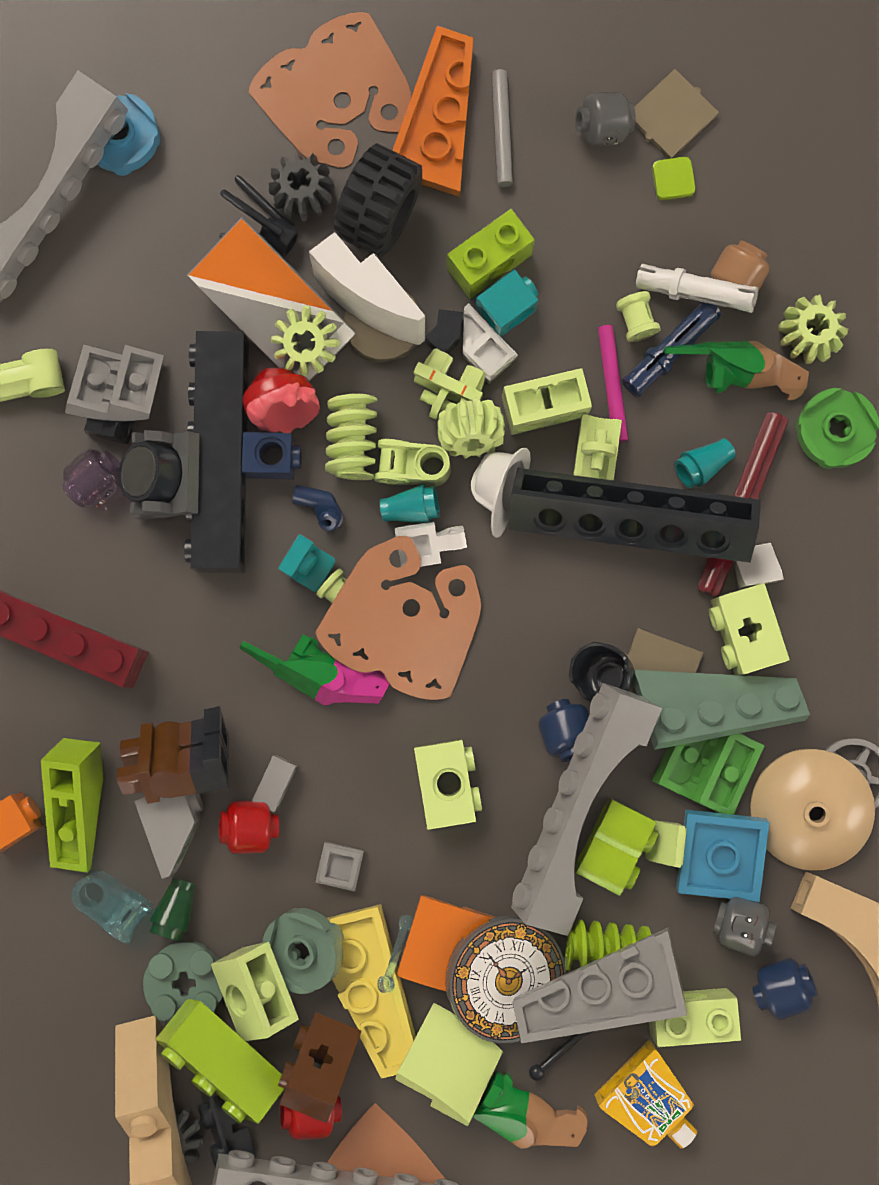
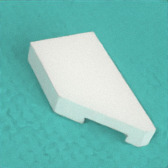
(484, 346)

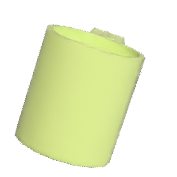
(33, 375)

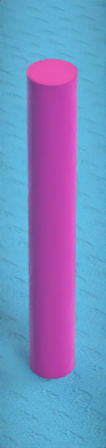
(612, 377)

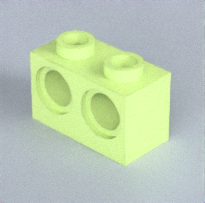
(546, 401)

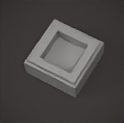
(339, 866)

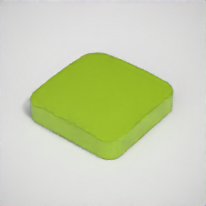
(673, 178)

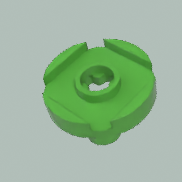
(843, 406)

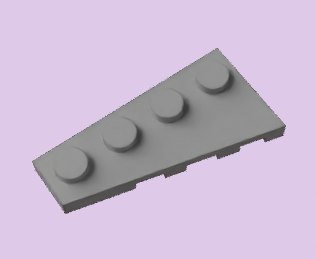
(611, 992)

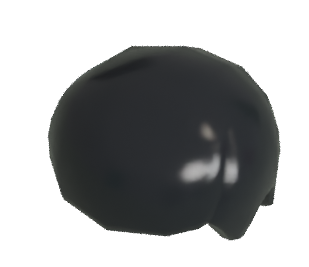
(597, 665)

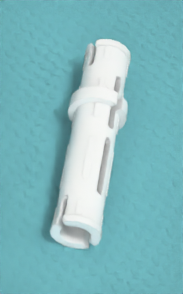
(698, 288)

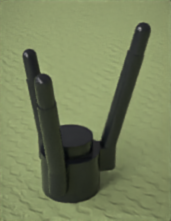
(276, 230)

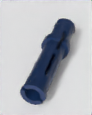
(640, 378)

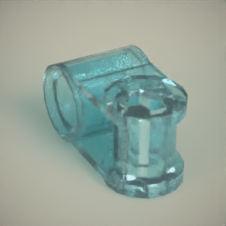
(114, 906)

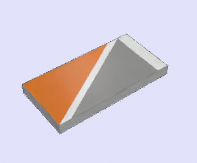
(259, 288)

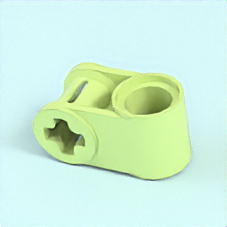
(409, 463)

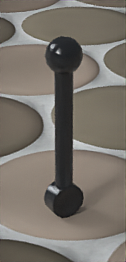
(537, 1071)

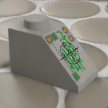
(170, 828)

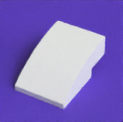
(367, 290)

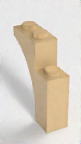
(847, 915)
(146, 1105)

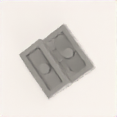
(114, 384)

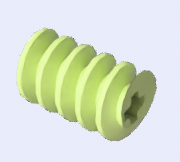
(349, 436)

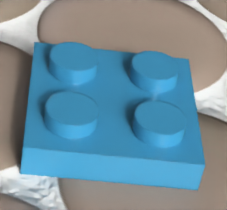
(723, 855)

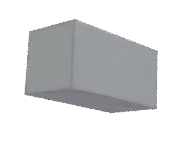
(275, 782)

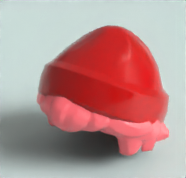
(280, 401)

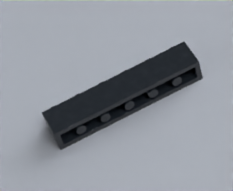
(220, 420)

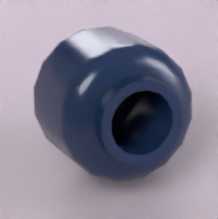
(561, 727)
(785, 988)

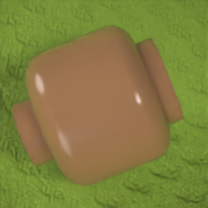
(742, 265)

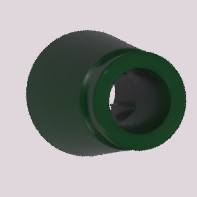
(174, 910)

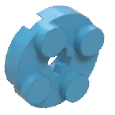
(138, 145)

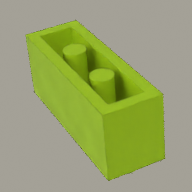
(220, 1062)

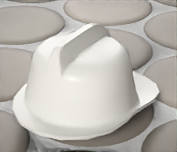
(494, 483)

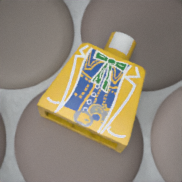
(648, 1099)

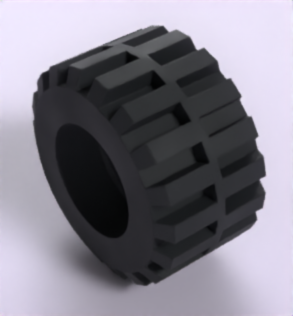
(377, 200)

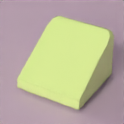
(669, 844)

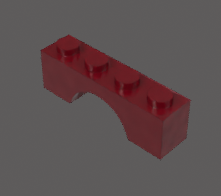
(70, 641)

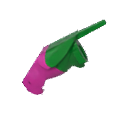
(322, 675)

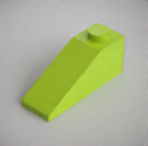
(72, 802)

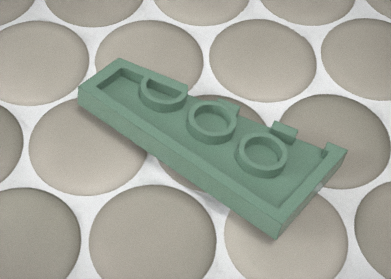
(717, 704)

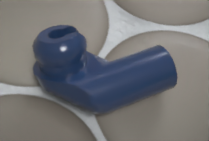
(323, 503)

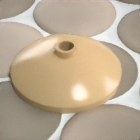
(808, 780)

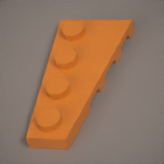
(438, 112)

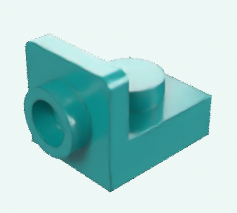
(307, 564)

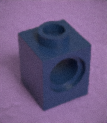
(254, 448)

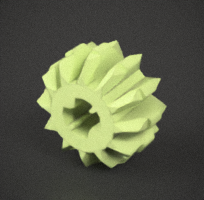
(824, 321)
(302, 327)
(471, 428)

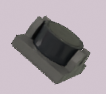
(161, 474)

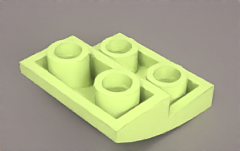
(449, 1065)

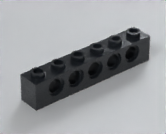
(634, 515)

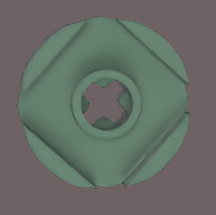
(320, 938)
(165, 969)

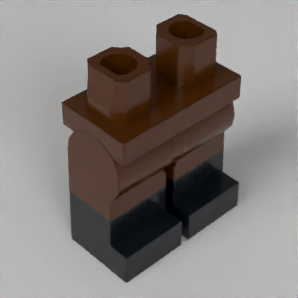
(176, 758)

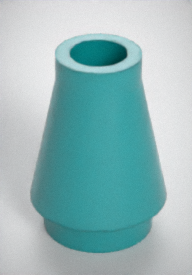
(702, 463)
(412, 505)

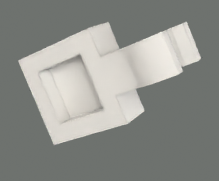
(431, 543)

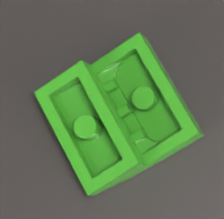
(710, 770)

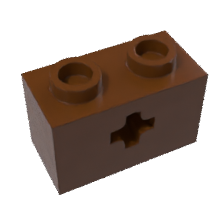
(315, 1089)

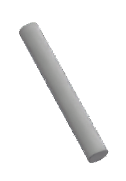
(502, 128)

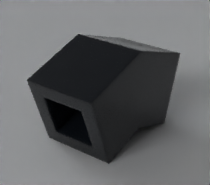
(447, 332)
(110, 430)

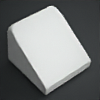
(762, 569)

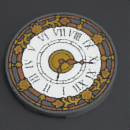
(494, 968)

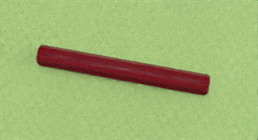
(748, 487)

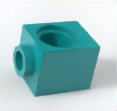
(508, 302)

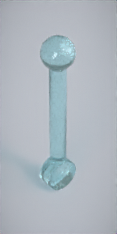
(386, 983)

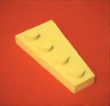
(381, 1016)

